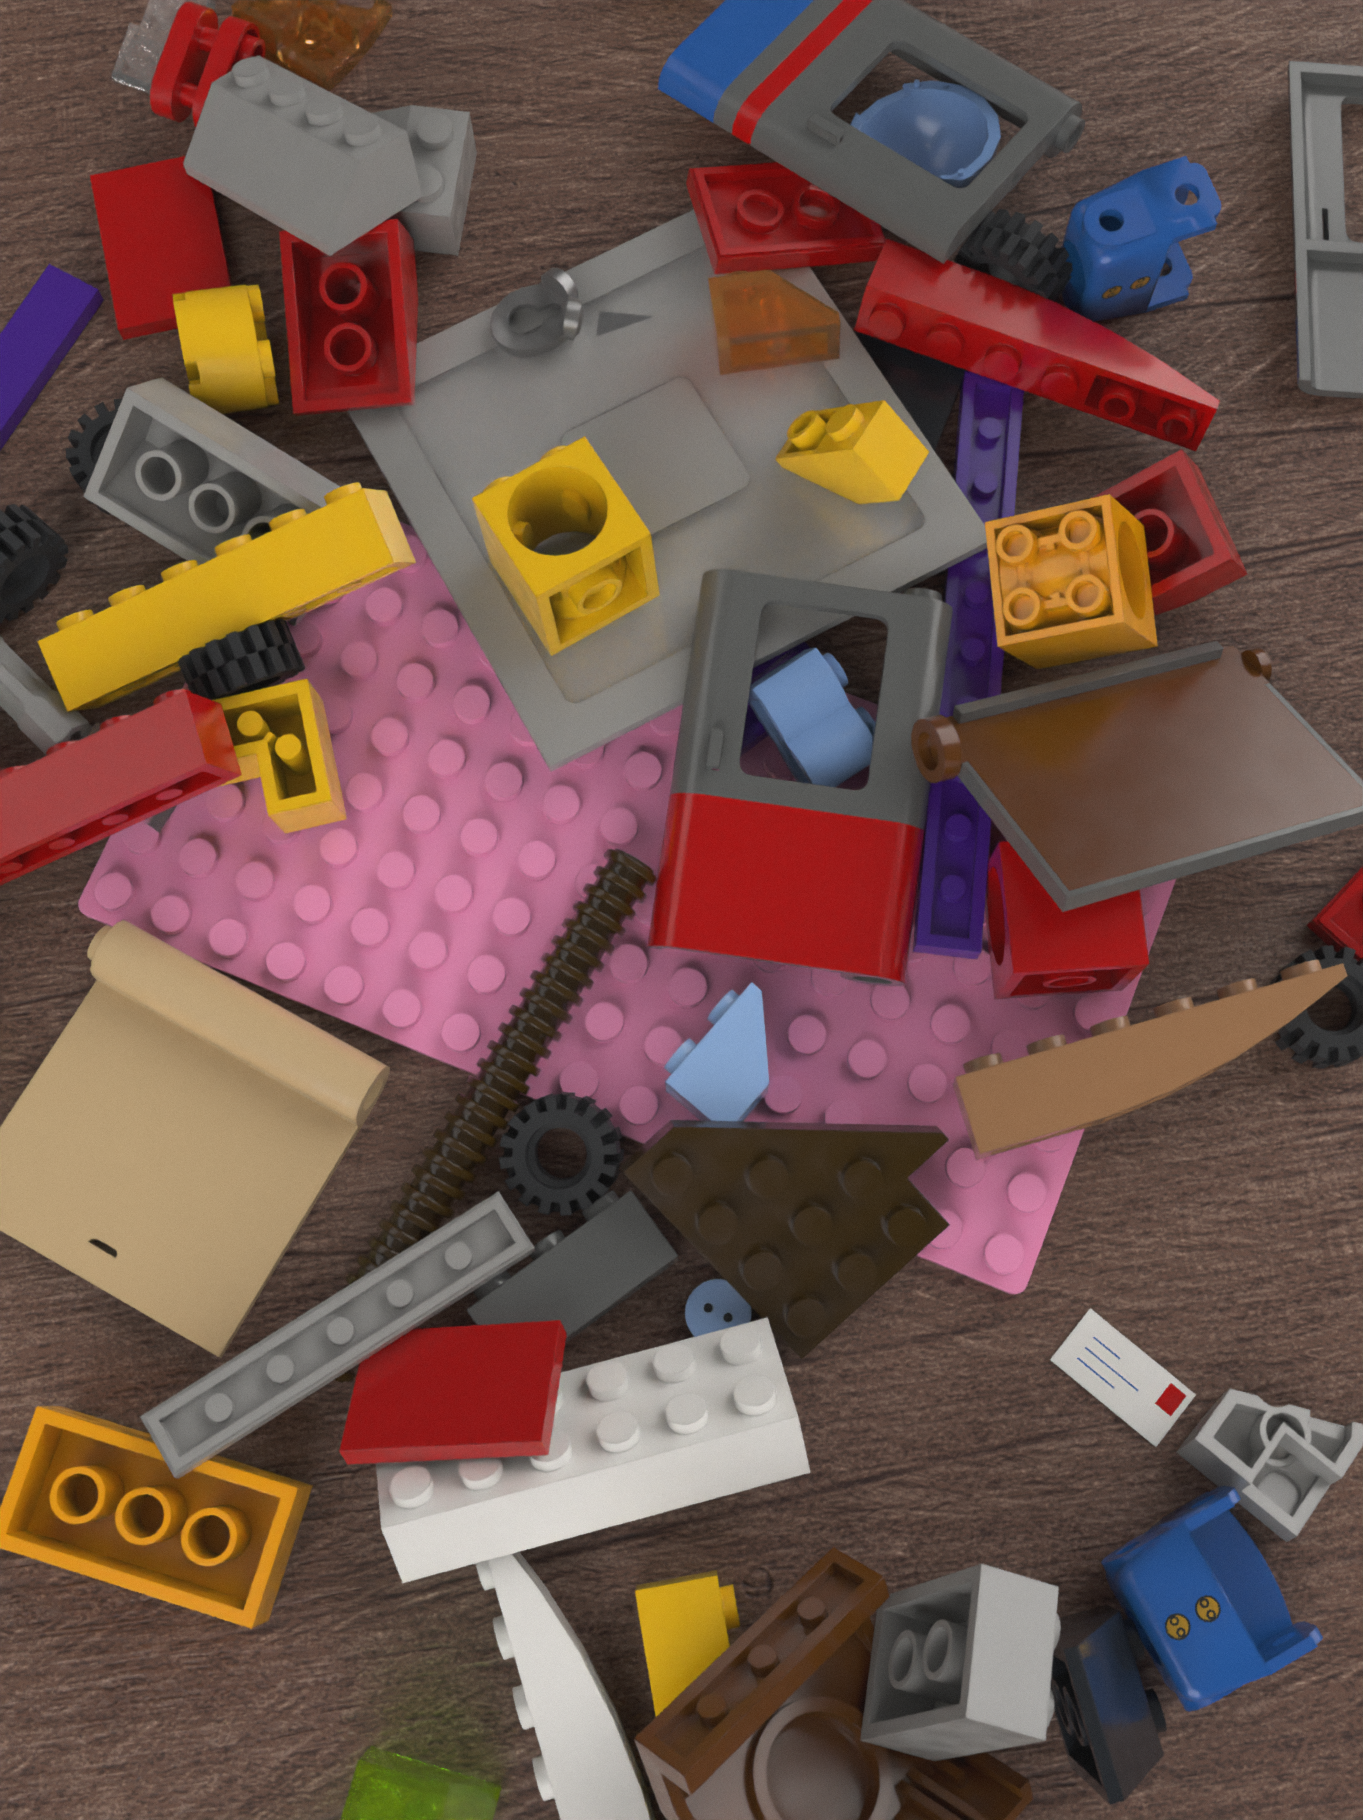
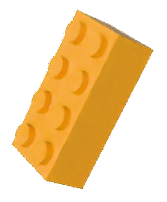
(113, 1511)

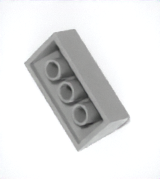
(301, 155)
(195, 474)

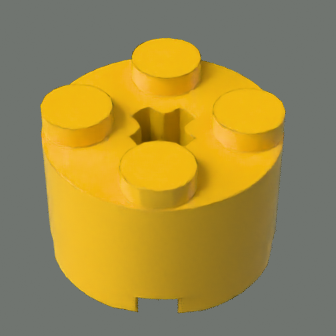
(226, 348)

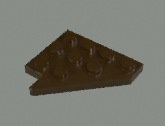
(794, 1211)

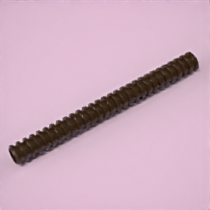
(511, 1061)

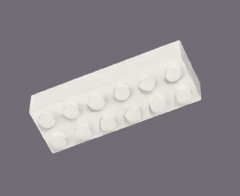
(623, 1447)

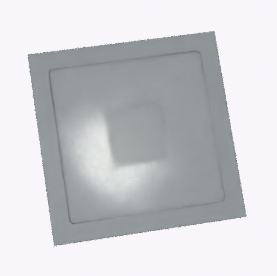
(684, 451)

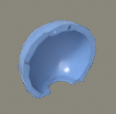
(937, 128)

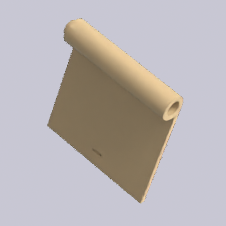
(178, 1135)

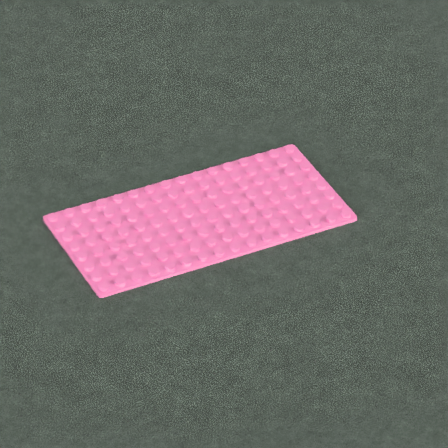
(469, 861)

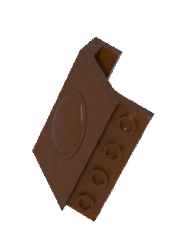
(782, 1721)

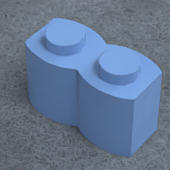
(813, 720)

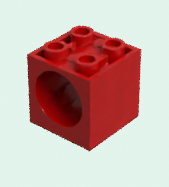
(1052, 951)

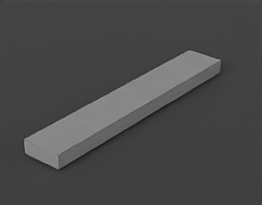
(336, 1335)

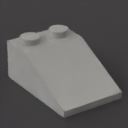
(445, 165)

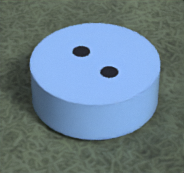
(715, 1307)

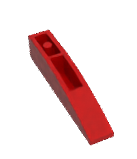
(1028, 344)

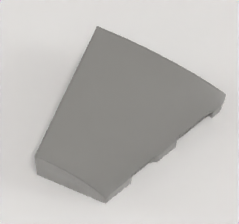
(1272, 1457)

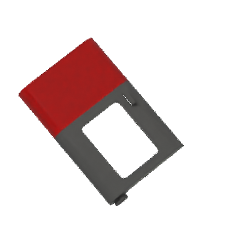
(785, 863)

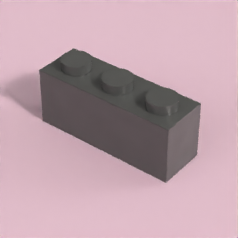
(581, 1273)

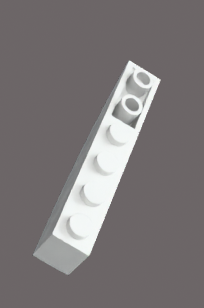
(579, 1732)

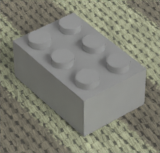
(962, 1665)

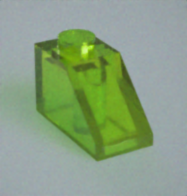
(408, 1789)

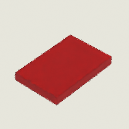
(776, 220)
(157, 241)
(457, 1394)

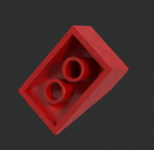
(351, 321)
(1183, 532)

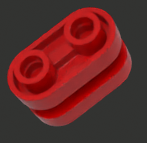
(198, 56)

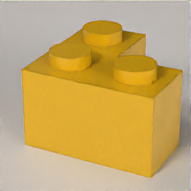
(287, 743)

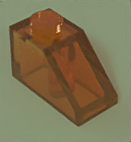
(769, 323)

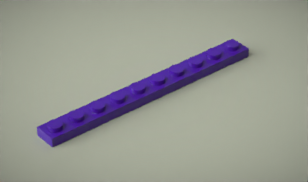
(956, 826)

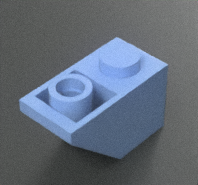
(729, 1067)

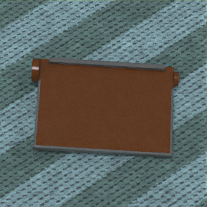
(1143, 771)

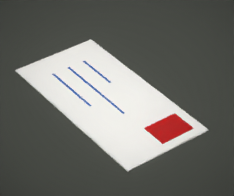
(1123, 1377)

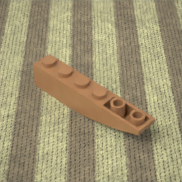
(1124, 1064)

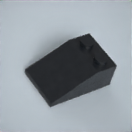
(1101, 1702)

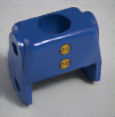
(1128, 234)
(1206, 1601)

